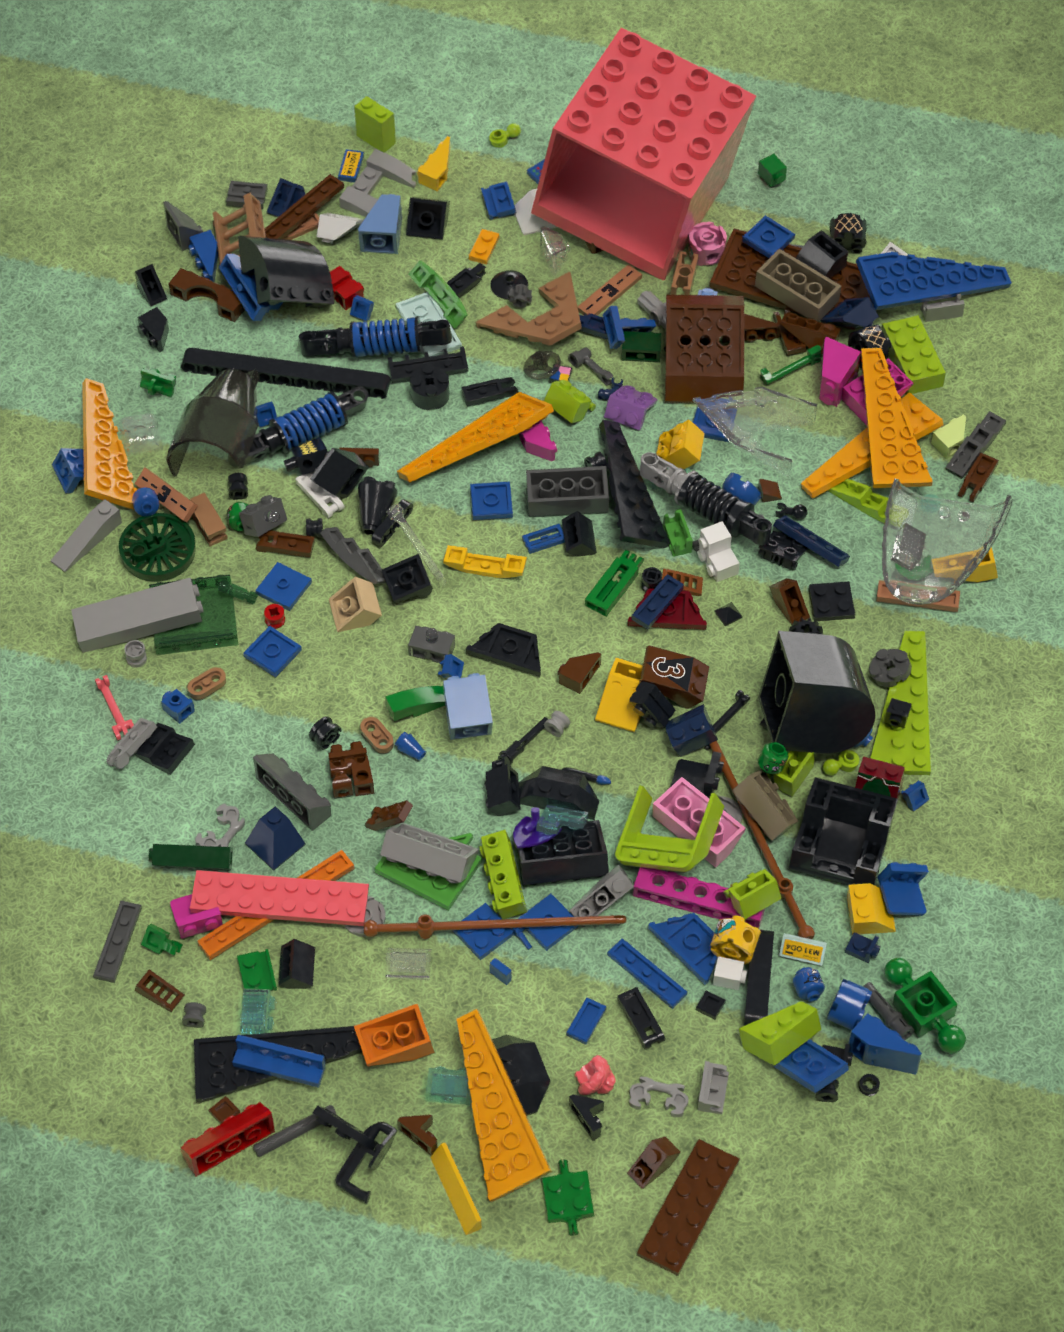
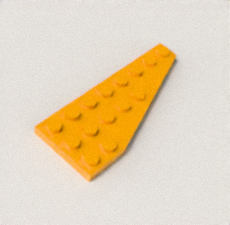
(498, 424)

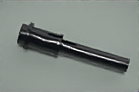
(518, 746)

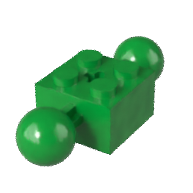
(925, 1004)

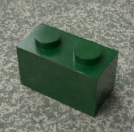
(641, 346)

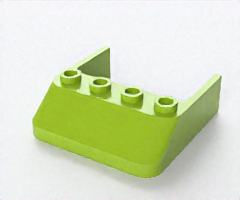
(663, 851)

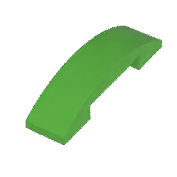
(441, 292)

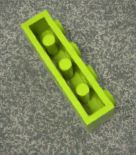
(503, 874)

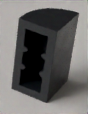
(578, 535)
(296, 965)

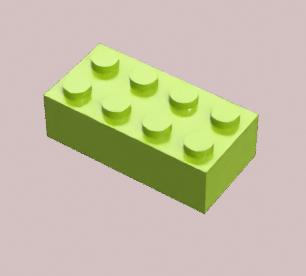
(914, 354)

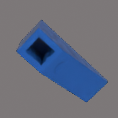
(206, 252)

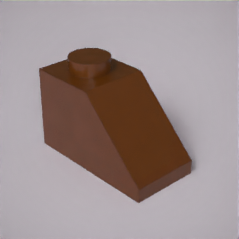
(789, 600)
(579, 671)

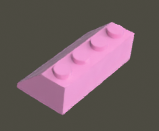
(682, 812)

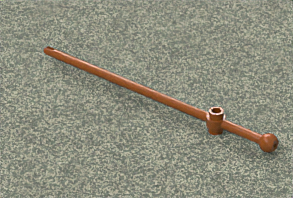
(784, 884)
(426, 926)

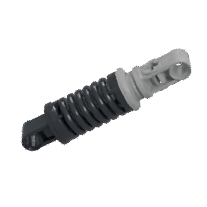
(706, 499)

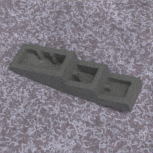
(976, 443)
(358, 559)

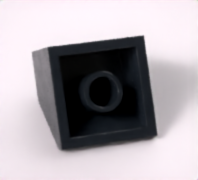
(427, 217)

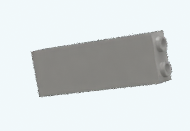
(137, 615)

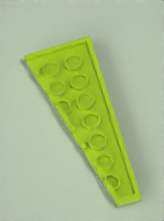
(908, 745)

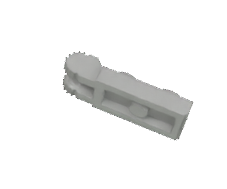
(130, 743)

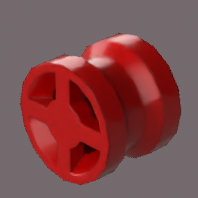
(278, 619)

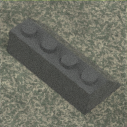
(291, 790)

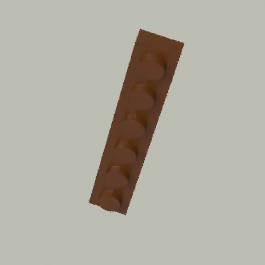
(304, 208)

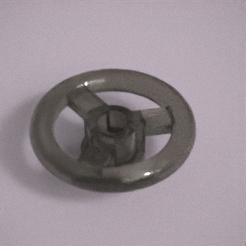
(540, 361)

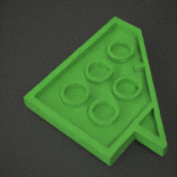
(430, 887)

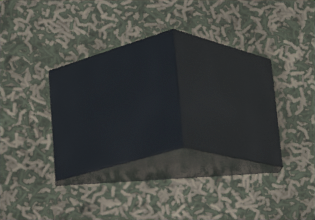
(150, 285)

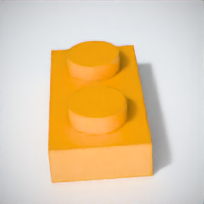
(484, 246)

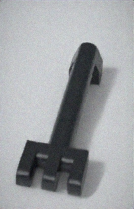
(741, 700)

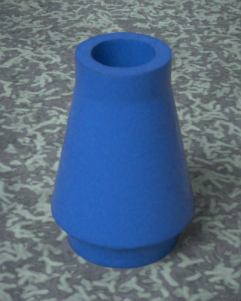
(408, 744)

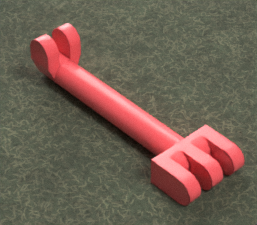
(122, 725)

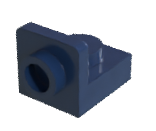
(863, 947)

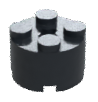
(429, 387)

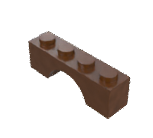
(188, 285)

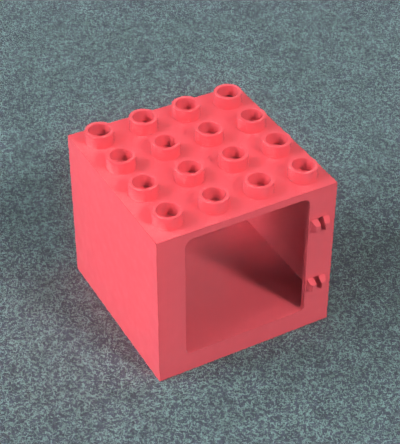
(641, 153)

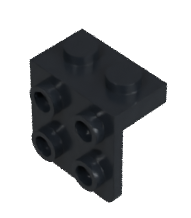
(700, 775)

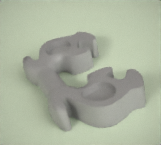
(230, 816)
(678, 1099)

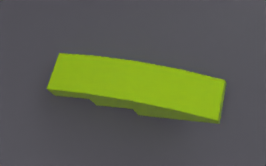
(862, 498)

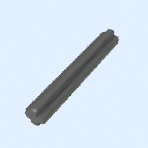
(288, 1134)

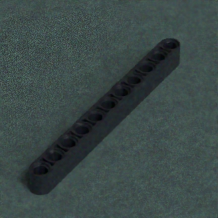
(287, 372)

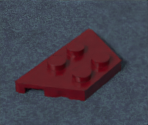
(680, 613)

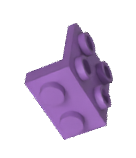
(629, 406)

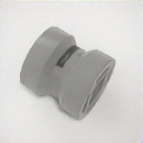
(135, 653)

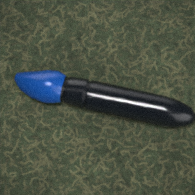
(600, 779)

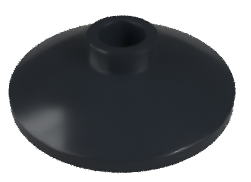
(500, 282)

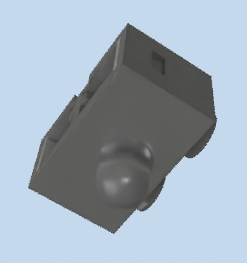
(263, 516)
(431, 644)

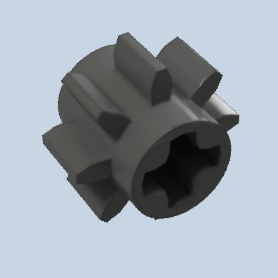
(520, 296)

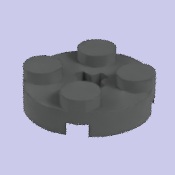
(886, 658)

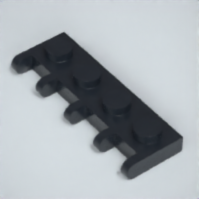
(450, 363)

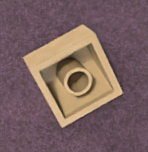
(355, 605)

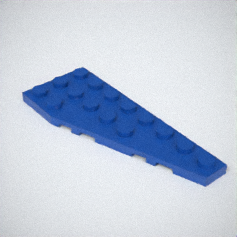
(907, 280)

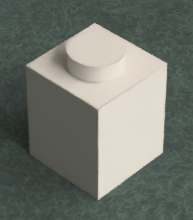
(729, 973)

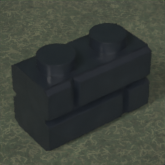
(652, 705)

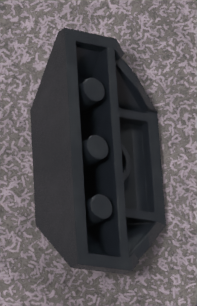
(558, 789)
(524, 1069)

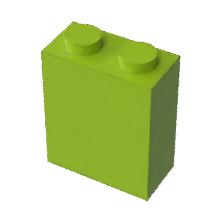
(375, 124)

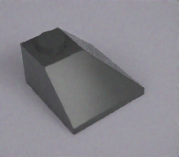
(180, 225)

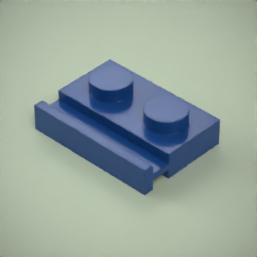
(498, 200)

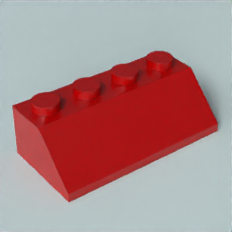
(228, 1138)

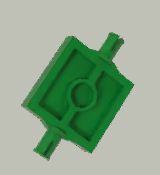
(568, 1197)

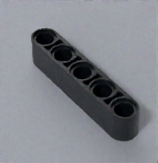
(759, 978)

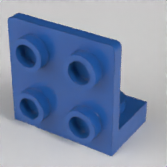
(69, 468)

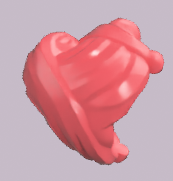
(595, 1077)

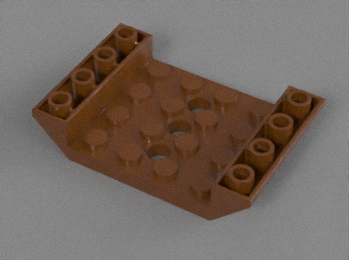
(697, 368)

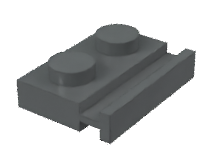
(239, 189)

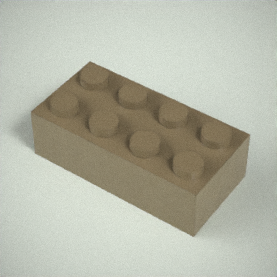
(797, 285)

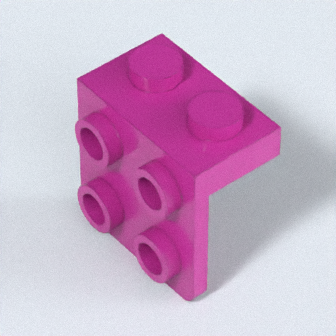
(193, 923)

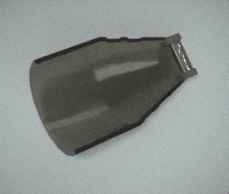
(219, 416)

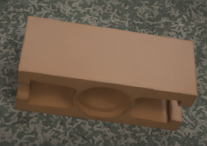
(684, 274)
(208, 520)

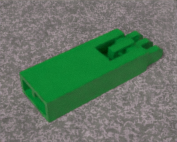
(608, 592)

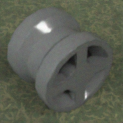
(194, 1015)

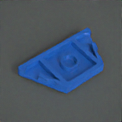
(690, 942)

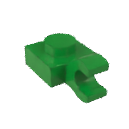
(157, 941)

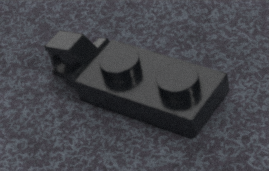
(466, 279)

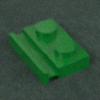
(257, 970)

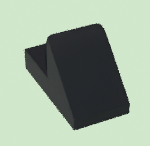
(585, 1109)

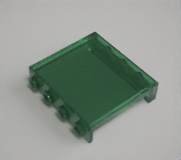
(217, 624)

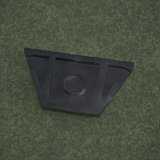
(508, 648)

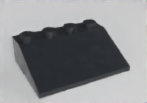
(566, 856)

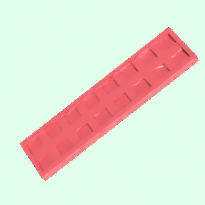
(280, 898)

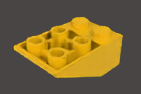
(615, 705)

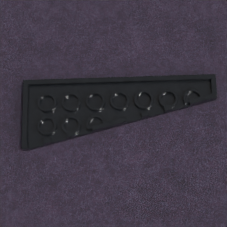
(634, 506)
(214, 1057)

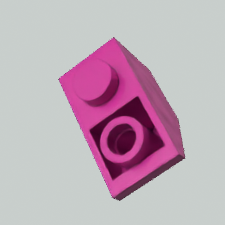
(538, 441)

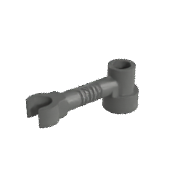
(583, 356)

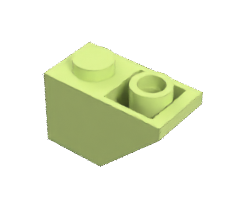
(949, 437)

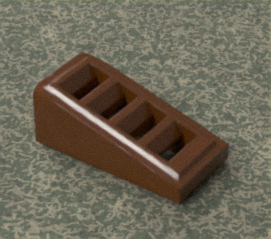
(158, 981)

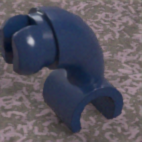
(604, 394)

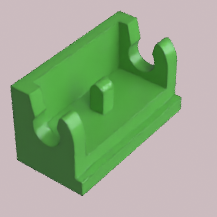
(678, 534)

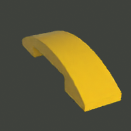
(484, 565)

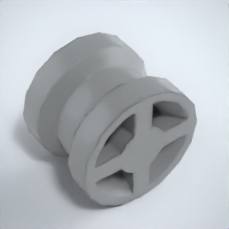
(557, 723)

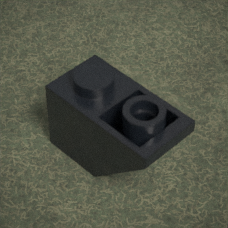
(155, 327)

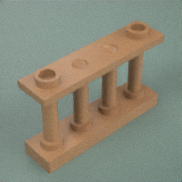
(254, 222)

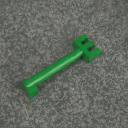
(813, 357)

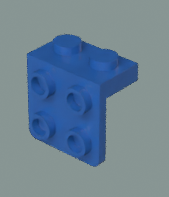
(901, 888)

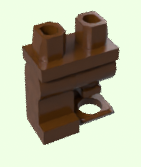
(349, 763)

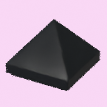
(728, 614)

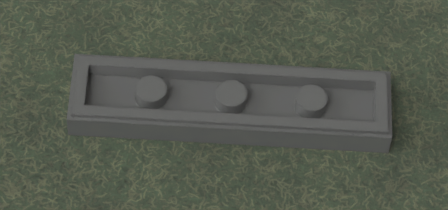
(117, 941)

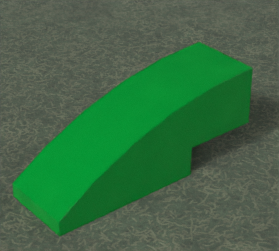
(415, 701)

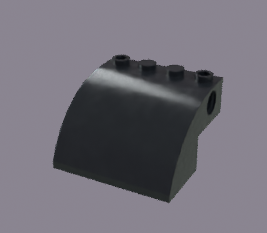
(286, 271)
(843, 833)

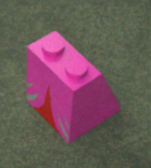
(838, 369)

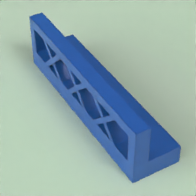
(279, 1061)

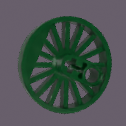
(157, 547)

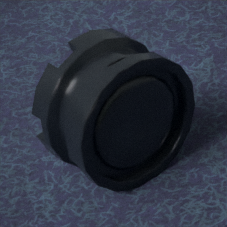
(324, 732)

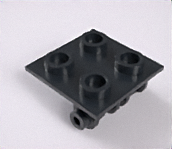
(784, 547)

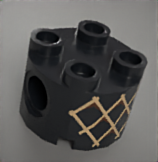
(849, 232)
(869, 338)

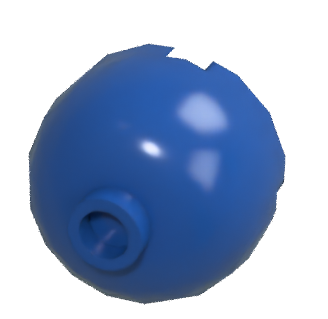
(742, 489)

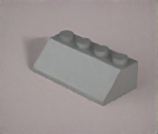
(428, 852)

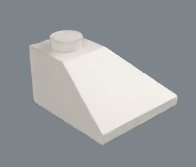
(527, 221)
(335, 226)

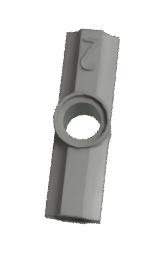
(653, 307)

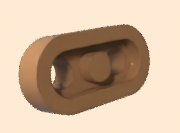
(206, 683)
(377, 736)

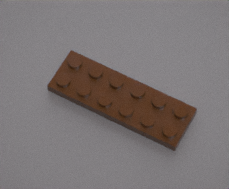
(688, 1207)

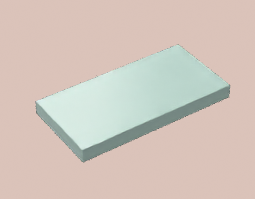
(427, 310)

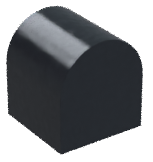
(815, 694)

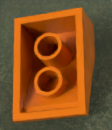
(394, 1037)

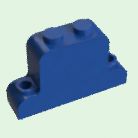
(244, 287)

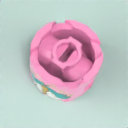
(708, 242)

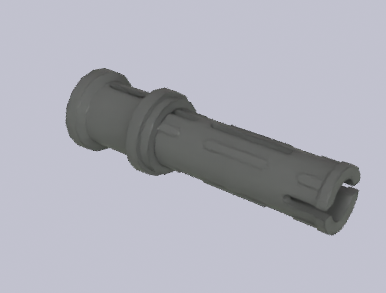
(892, 1018)

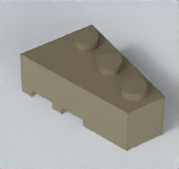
(765, 804)

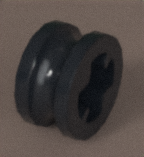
(864, 1088)

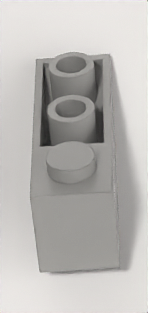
(603, 893)

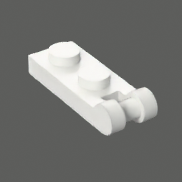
(319, 495)

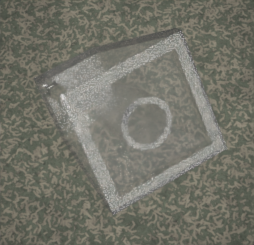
(554, 250)

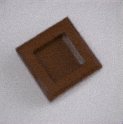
(224, 1109)

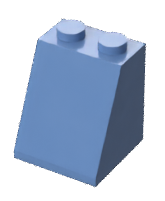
(382, 226)
(467, 706)

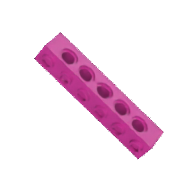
(687, 899)

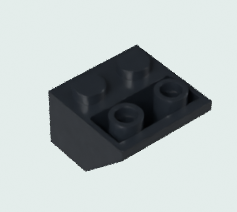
(823, 255)
(339, 472)

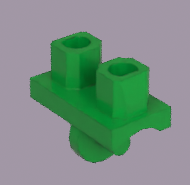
(157, 382)

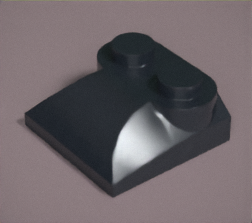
(408, 579)

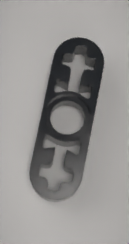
(387, 527)

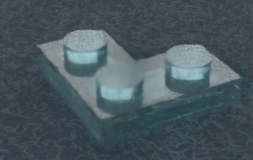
(555, 817)

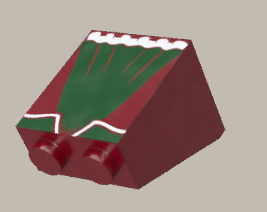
(880, 777)

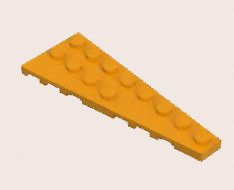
(856, 454)
(504, 1133)

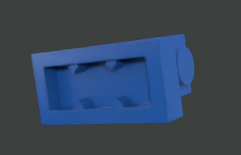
(616, 326)

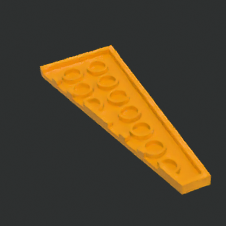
(890, 433)
(104, 455)

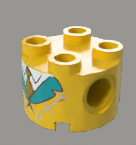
(735, 939)

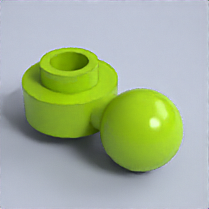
(499, 137)
(832, 766)

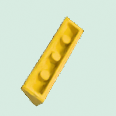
(456, 1189)

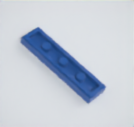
(647, 973)

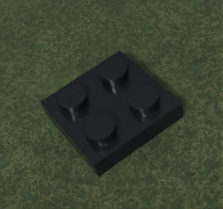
(832, 601)

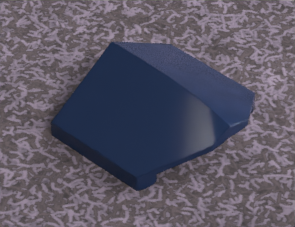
(284, 197)

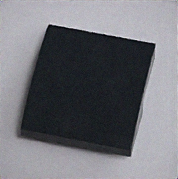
(165, 748)

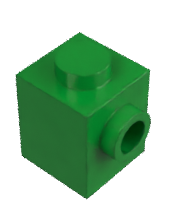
(772, 170)

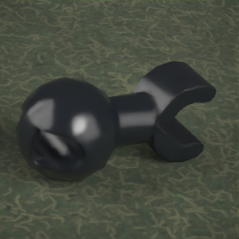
(799, 511)

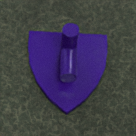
(526, 834)

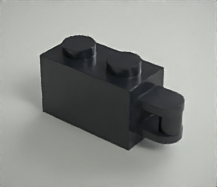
(502, 788)

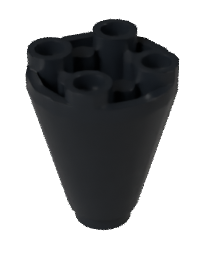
(374, 501)

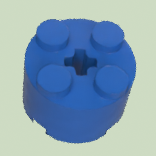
(849, 1004)

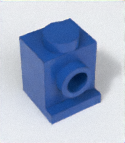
(177, 705)

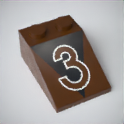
(675, 675)

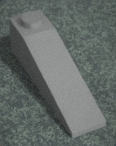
(89, 533)

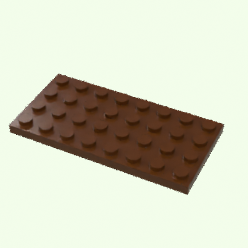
(740, 264)

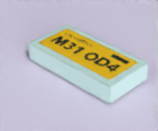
(802, 949)

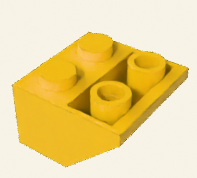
(681, 445)

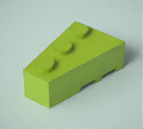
(780, 1032)

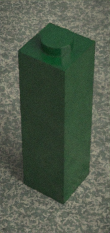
(191, 856)

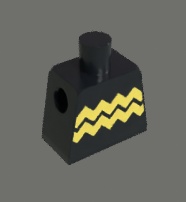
(307, 456)

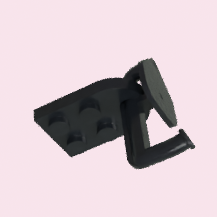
(365, 1144)

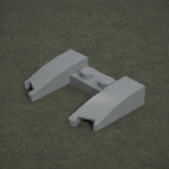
(379, 165)

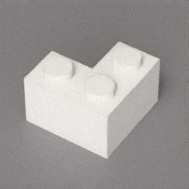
(717, 552)

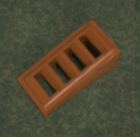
(684, 577)

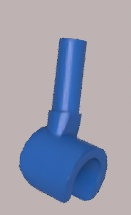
(518, 933)

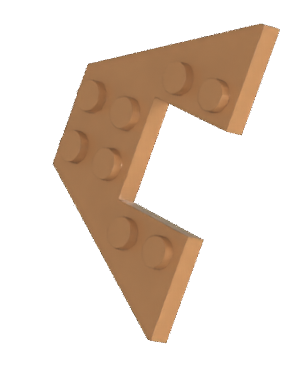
(546, 328)

